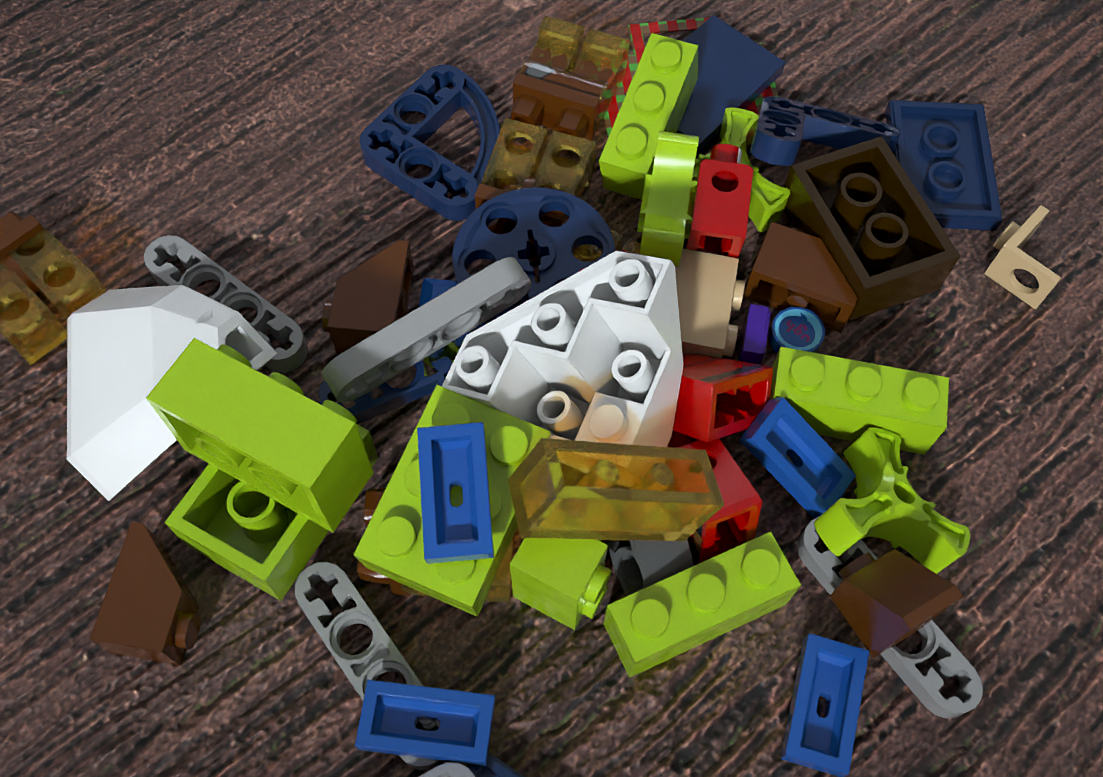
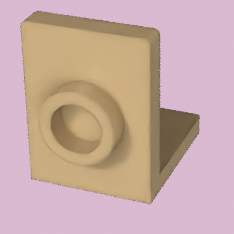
(1011, 258)

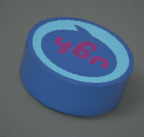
(797, 330)

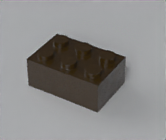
(871, 224)

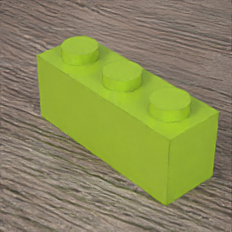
(651, 105)
(850, 396)
(700, 604)

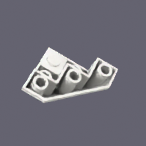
(585, 356)
(115, 359)

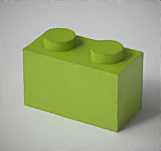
(561, 577)

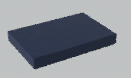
(730, 74)
(948, 161)

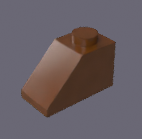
(800, 272)
(370, 297)
(890, 598)
(147, 604)

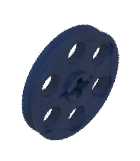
(551, 244)

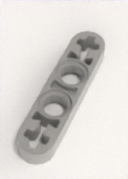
(231, 294)
(426, 329)
(378, 658)
(923, 685)

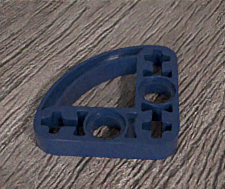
(408, 140)

